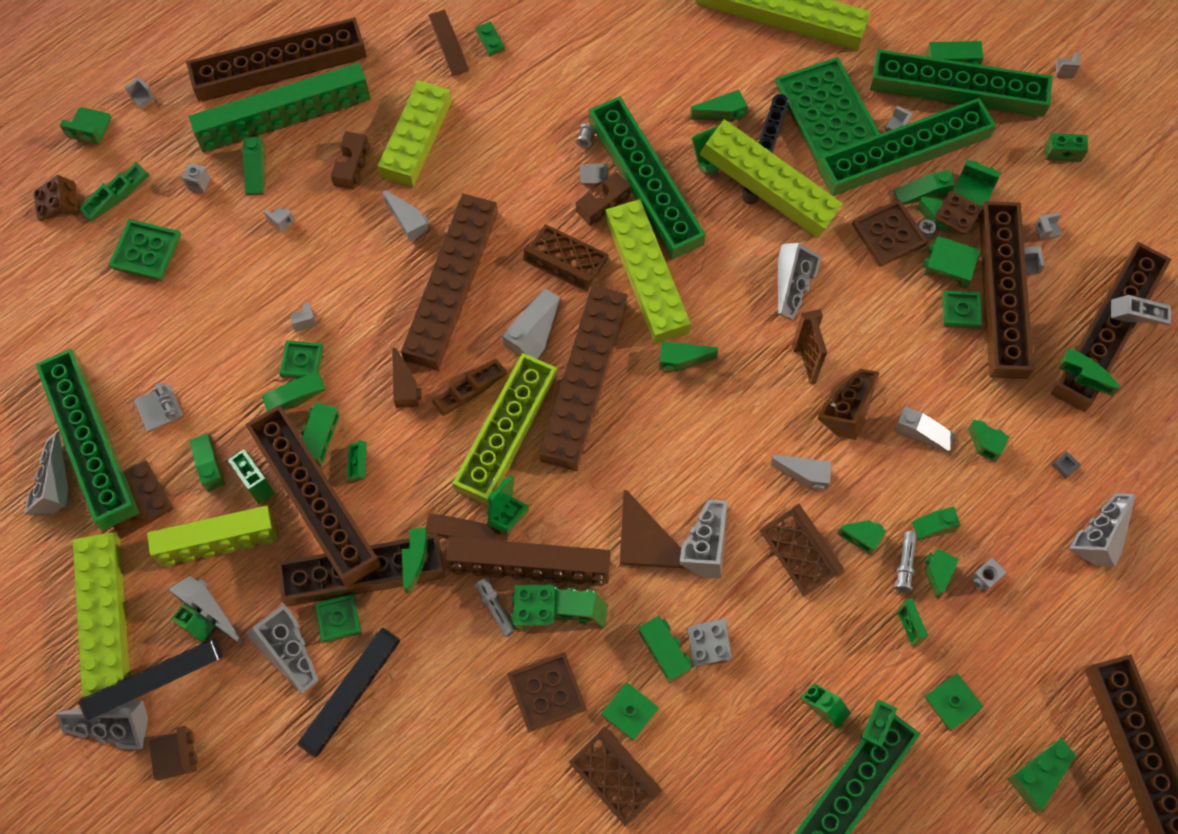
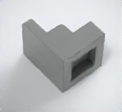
(1068, 67)
(139, 92)
(900, 118)
(593, 173)
(280, 218)
(1047, 226)
(1034, 260)
(303, 319)

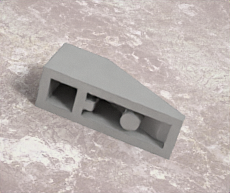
(407, 216)
(1140, 310)
(924, 429)
(808, 472)

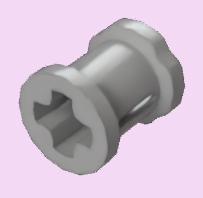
(585, 136)

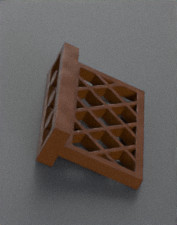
(559, 266)
(810, 343)
(816, 540)
(630, 765)

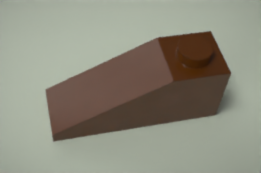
(404, 385)

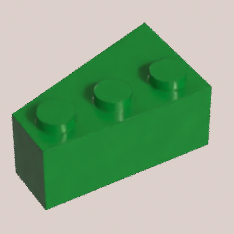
(580, 606)
(1042, 774)

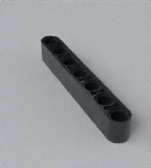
(771, 127)
(149, 679)
(348, 692)

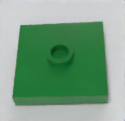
(962, 309)
(301, 359)
(338, 618)
(912, 623)
(953, 702)
(629, 711)

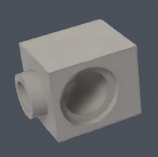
(196, 177)
(993, 569)

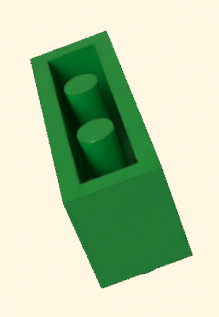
(957, 51)
(319, 430)
(665, 649)

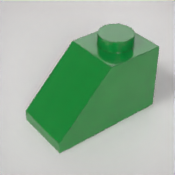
(929, 208)
(936, 523)
(863, 534)
(939, 570)
(193, 622)

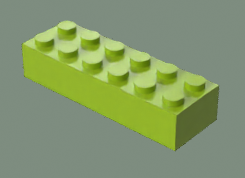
(415, 133)
(213, 536)

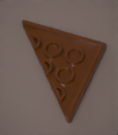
(644, 539)

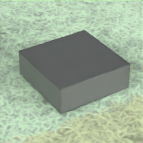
(1066, 465)

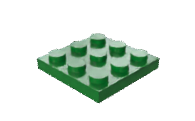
(145, 250)

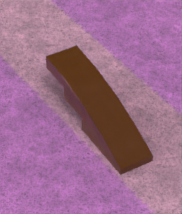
(448, 42)
(469, 387)
(456, 527)

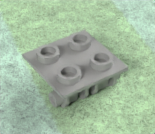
(158, 407)
(709, 642)

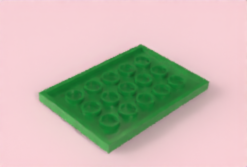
(826, 107)

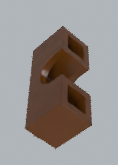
(348, 173)
(593, 208)

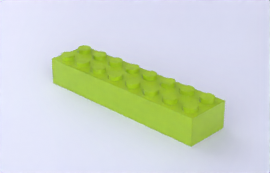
(771, 178)
(647, 272)
(505, 429)
(100, 612)

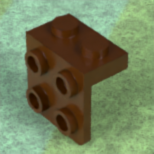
(56, 195)
(958, 213)
(173, 754)

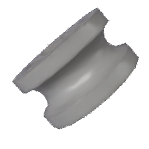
(928, 224)

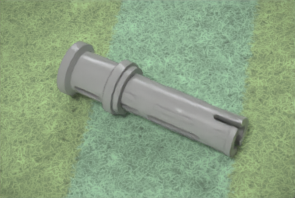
(905, 569)
(487, 599)

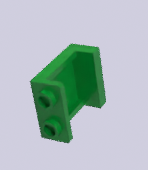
(952, 260)

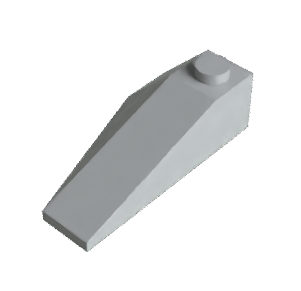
(795, 270)
(532, 328)
(51, 484)
(1105, 536)
(705, 545)
(199, 598)
(282, 644)
(119, 726)

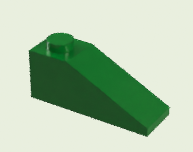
(727, 107)
(254, 165)
(932, 186)
(682, 356)
(206, 463)
(251, 476)

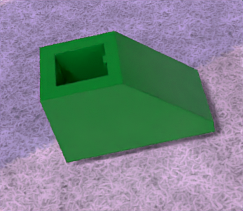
(987, 441)
(826, 705)

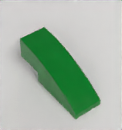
(1088, 372)
(294, 392)
(414, 558)

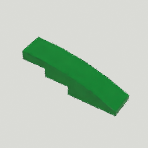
(110, 195)

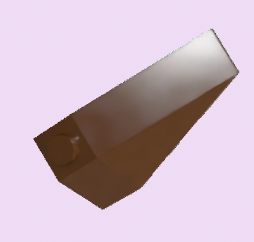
(849, 407)

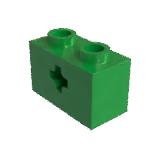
(1066, 147)

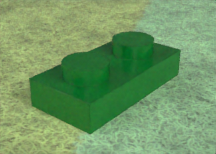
(490, 38)
(356, 461)
(879, 723)

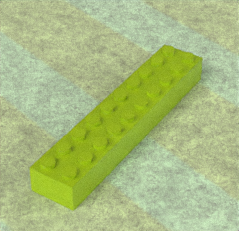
(813, 18)

